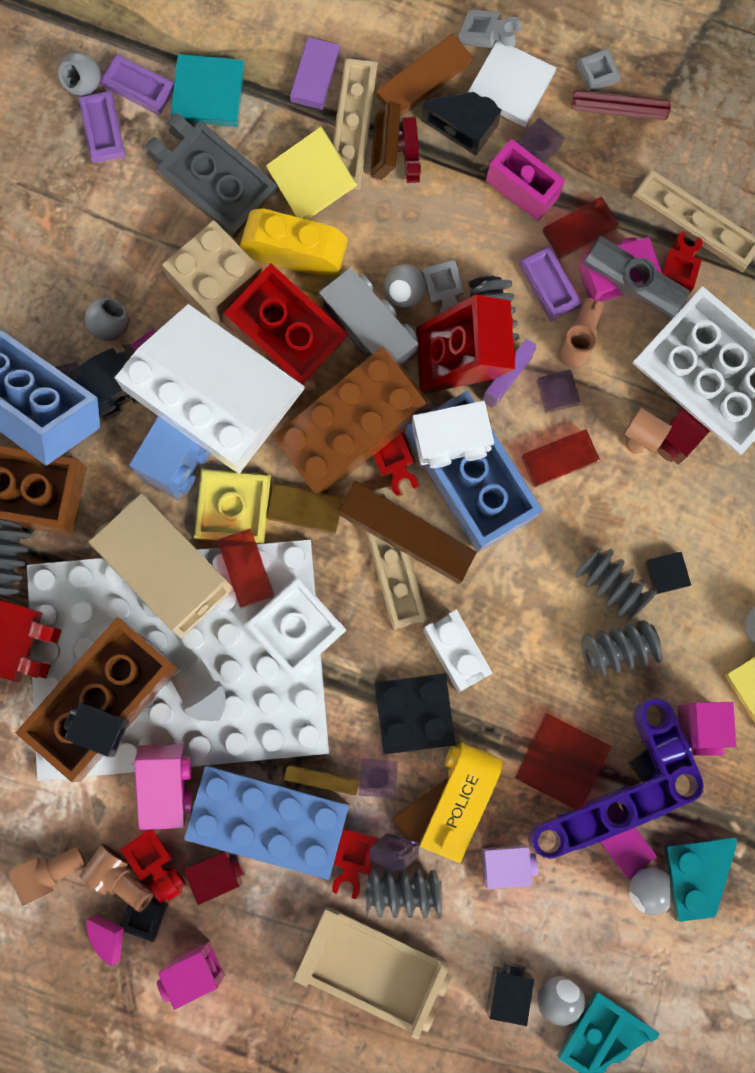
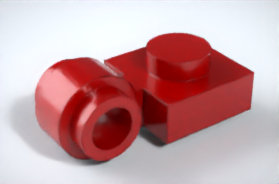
(146, 857)

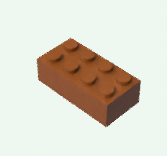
(352, 421)
(40, 494)
(114, 674)

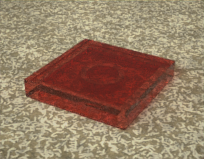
(562, 762)

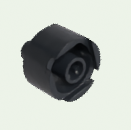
(99, 379)

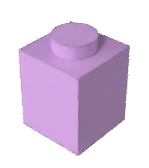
(508, 866)

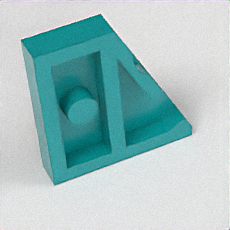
(699, 876)

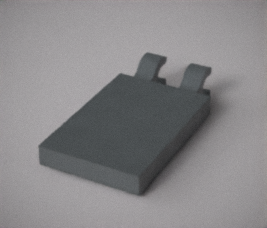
(211, 174)

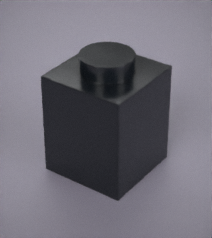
(95, 729)
(510, 994)

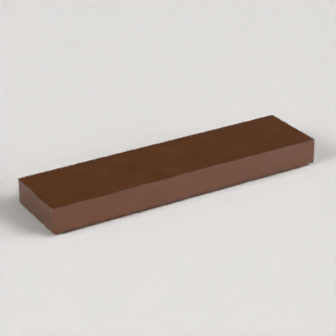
(406, 532)

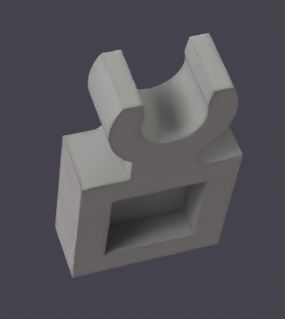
(485, 27)
(443, 284)

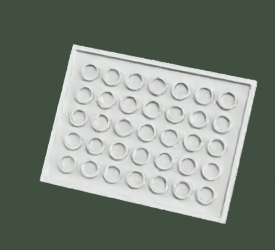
(264, 707)

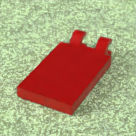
(17, 633)

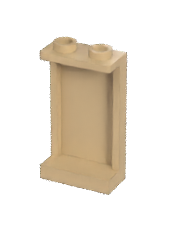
(160, 565)
(374, 971)

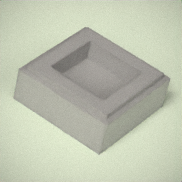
(598, 70)

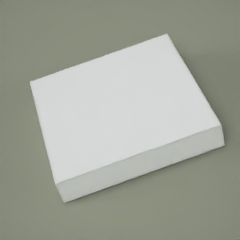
(513, 81)
(295, 627)

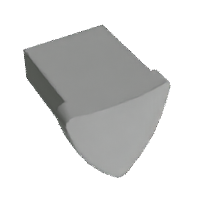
(200, 693)

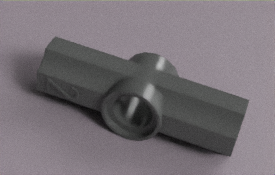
(656, 288)

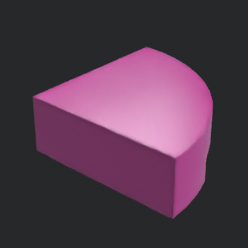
(105, 938)

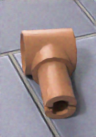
(582, 333)
(645, 432)
(108, 874)
(38, 876)

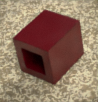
(682, 437)
(215, 876)

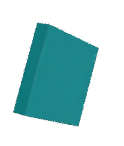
(208, 90)

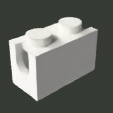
(452, 434)
(457, 651)

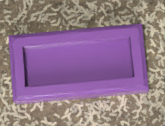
(315, 73)
(137, 84)
(101, 126)
(550, 283)
(503, 383)

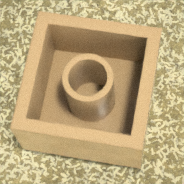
(211, 271)

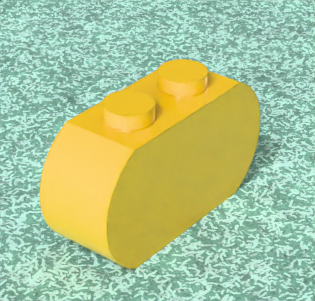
(294, 243)

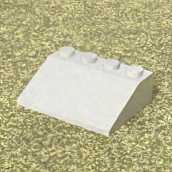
(708, 368)
(209, 386)

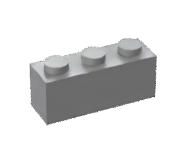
(366, 317)

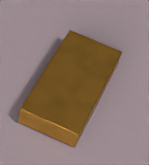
(304, 508)
(321, 780)

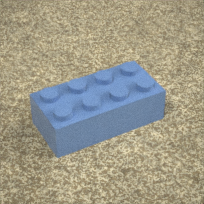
(42, 405)
(168, 459)
(483, 493)
(267, 822)

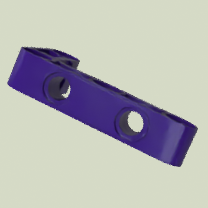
(639, 802)

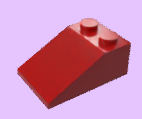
(284, 325)
(466, 344)

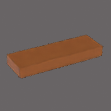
(425, 74)

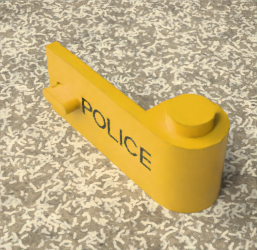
(463, 801)

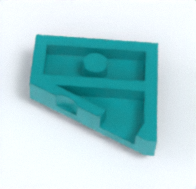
(603, 1036)

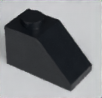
(463, 119)

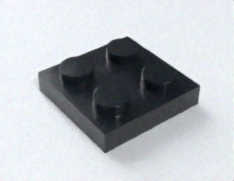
(414, 713)

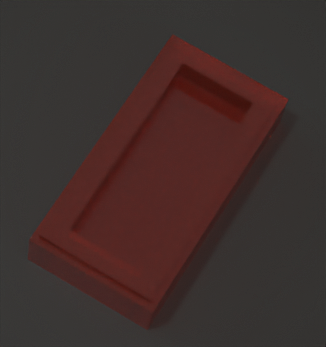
(580, 227)
(560, 458)
(245, 568)

